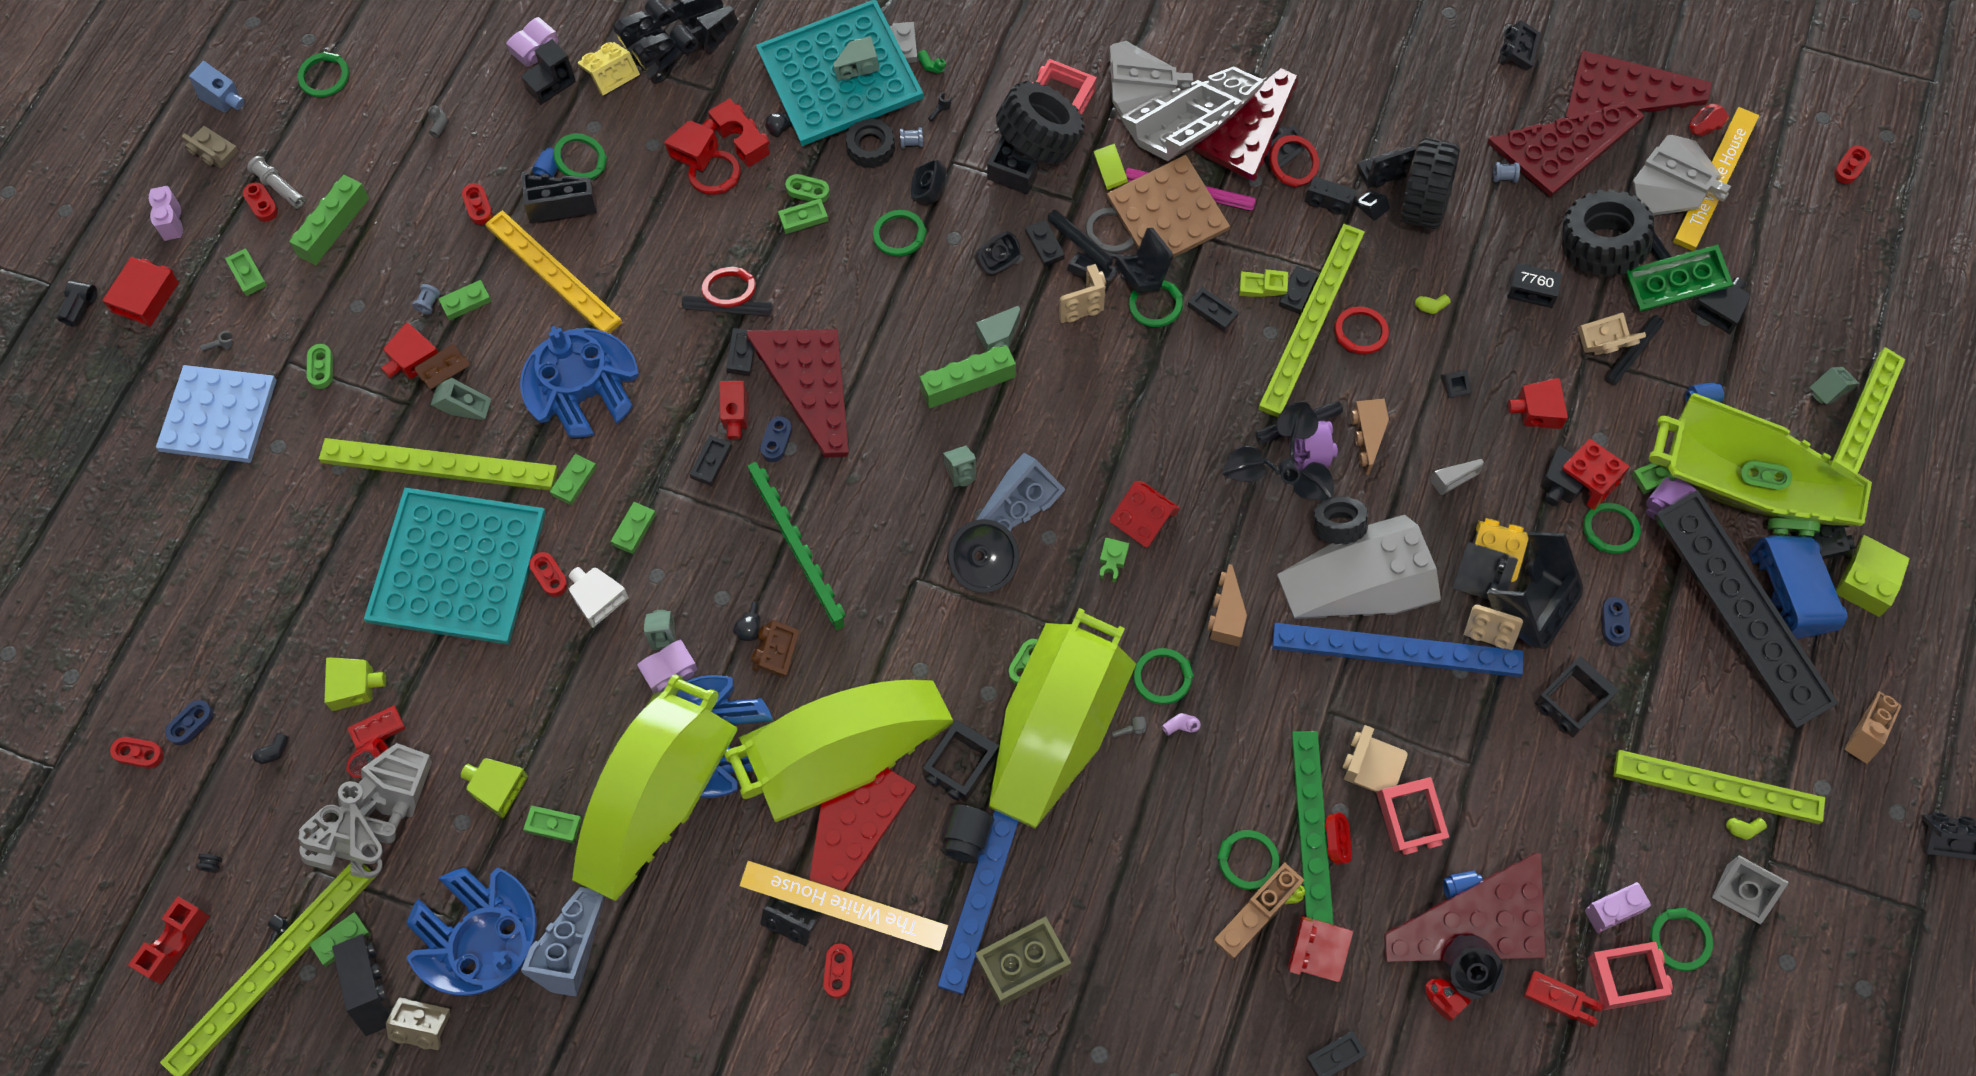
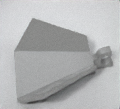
(1140, 77)
(1678, 177)

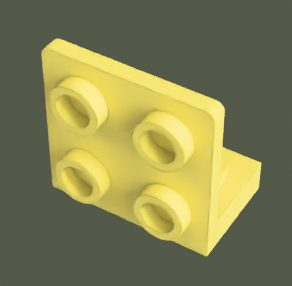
(609, 67)

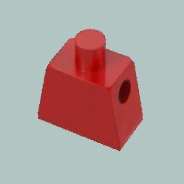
(693, 144)
(406, 351)
(1541, 405)
(734, 408)

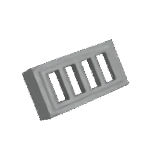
(1451, 477)

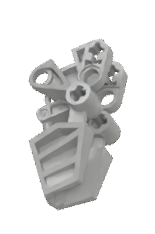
(388, 785)

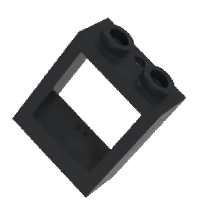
(1591, 680)
(973, 740)

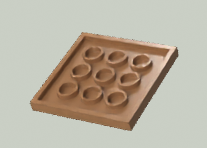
(1173, 204)

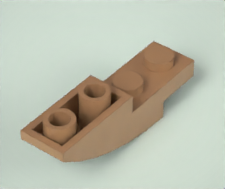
(1259, 911)

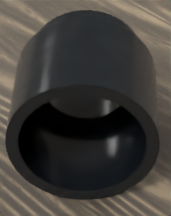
(966, 833)

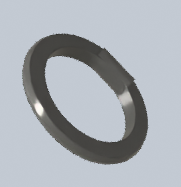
(1107, 248)

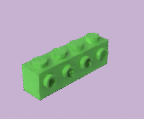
(329, 219)
(967, 376)

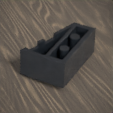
(557, 197)
(362, 984)

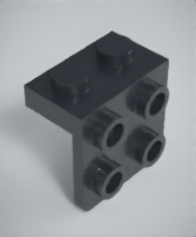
(1150, 264)

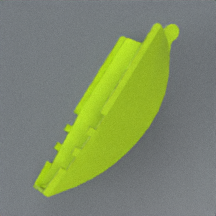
(1717, 440)
(1058, 716)
(837, 743)
(649, 786)

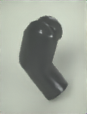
(439, 119)

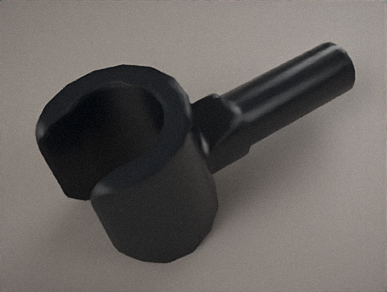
(942, 105)
(279, 926)

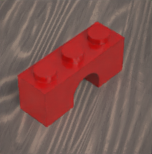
(731, 119)
(181, 927)

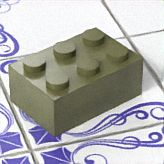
(1023, 961)

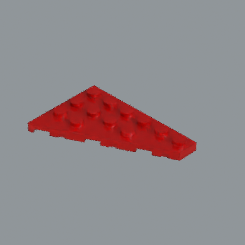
(854, 826)

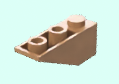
(1370, 422)
(1231, 613)
(1873, 728)

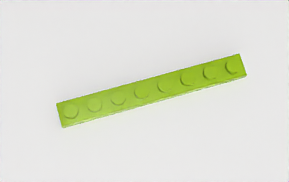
(1867, 414)
(1719, 787)

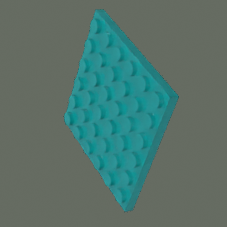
(806, 78)
(455, 566)

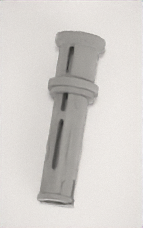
(270, 177)

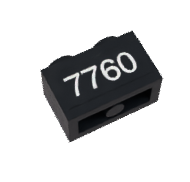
(1534, 285)

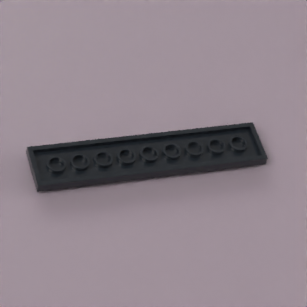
(1746, 609)

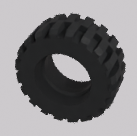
(1040, 122)
(1430, 183)
(1608, 211)

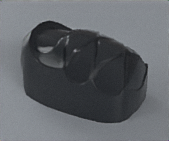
(928, 182)
(998, 253)

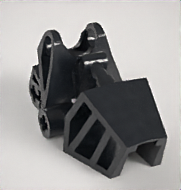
(656, 51)

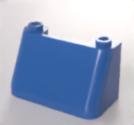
(1800, 584)

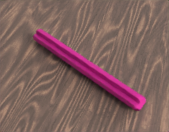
(1218, 195)

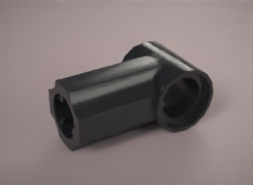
(77, 297)

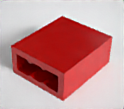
(141, 291)

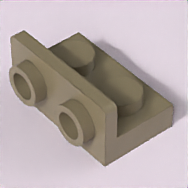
(210, 147)
(417, 1023)

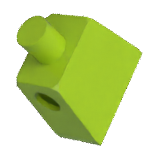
(350, 682)
(494, 784)

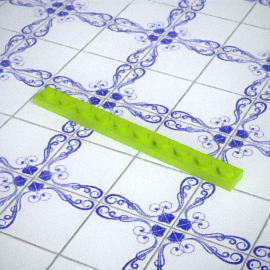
(1311, 321)
(438, 464)
(264, 973)

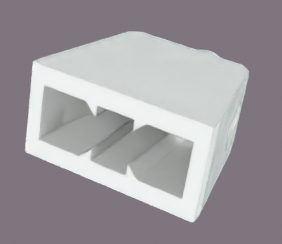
(596, 594)

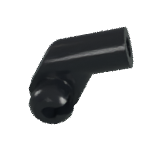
(271, 752)

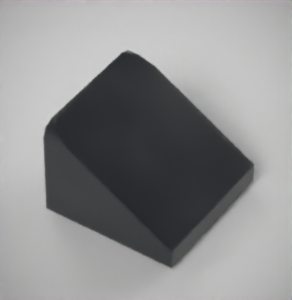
(1373, 204)
(1456, 383)

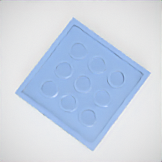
(216, 413)

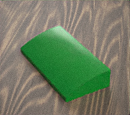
(1678, 278)

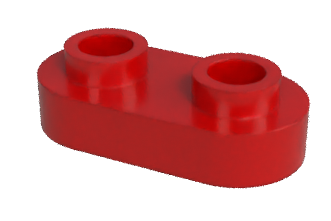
(1852, 164)
(258, 198)
(477, 205)
(548, 576)
(138, 752)
(1339, 839)
(838, 971)

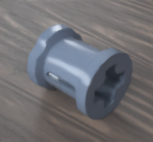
(911, 137)
(1506, 172)
(426, 299)

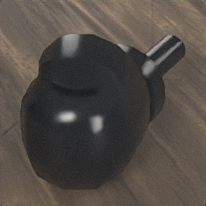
(777, 123)
(747, 626)

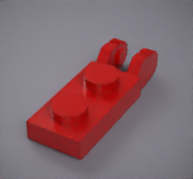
(1561, 998)

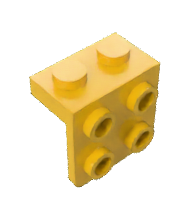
(1503, 539)

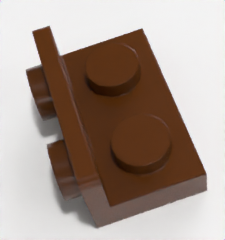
(441, 366)
(775, 648)

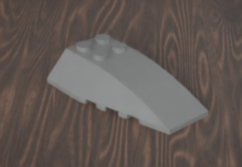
(1191, 115)
(1375, 575)

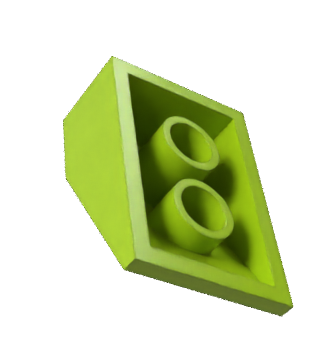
(1873, 576)

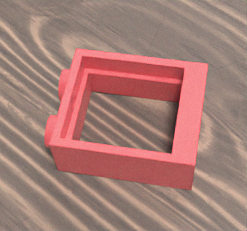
(1072, 77)
(1385, 799)
(1604, 981)

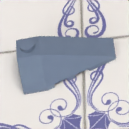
(1022, 493)
(563, 951)

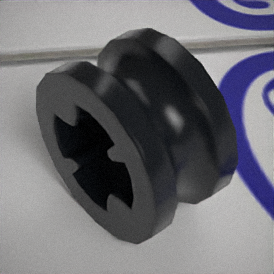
(208, 863)

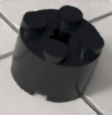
(1473, 966)

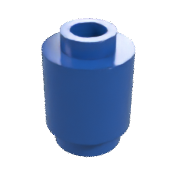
(545, 164)
(1709, 390)
(1460, 882)

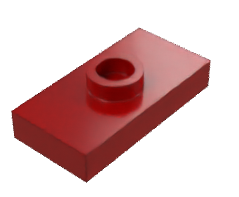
(379, 725)

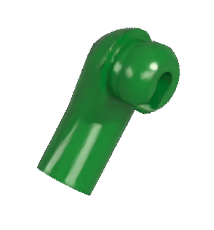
(929, 65)

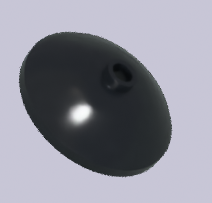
(998, 557)

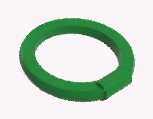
(325, 56)
(601, 162)
(898, 252)
(1175, 293)
(1598, 543)
(1185, 667)
(1225, 851)
(1681, 913)

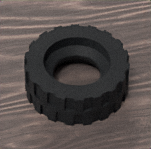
(870, 158)
(1340, 532)

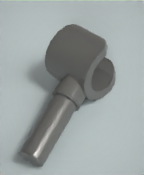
(222, 341)
(1138, 727)

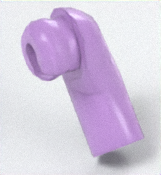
(1181, 722)

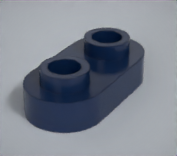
(776, 437)
(1615, 620)
(189, 721)

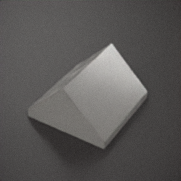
(1749, 889)

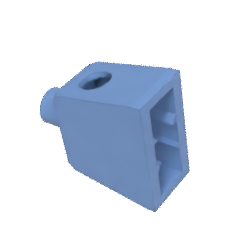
(215, 88)

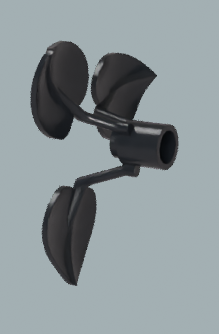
(1312, 483)

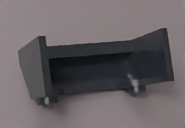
(1550, 595)

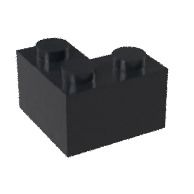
(550, 75)
(1011, 168)

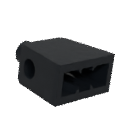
(1723, 306)
(1558, 482)

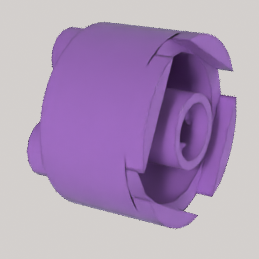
(1316, 448)
(1667, 494)

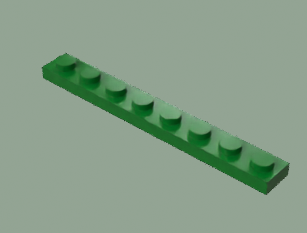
(802, 553)
(1311, 826)

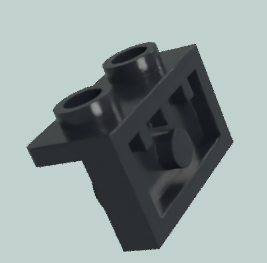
(1520, 45)
(1287, 150)
(1330, 196)
(1834, 541)
(790, 920)

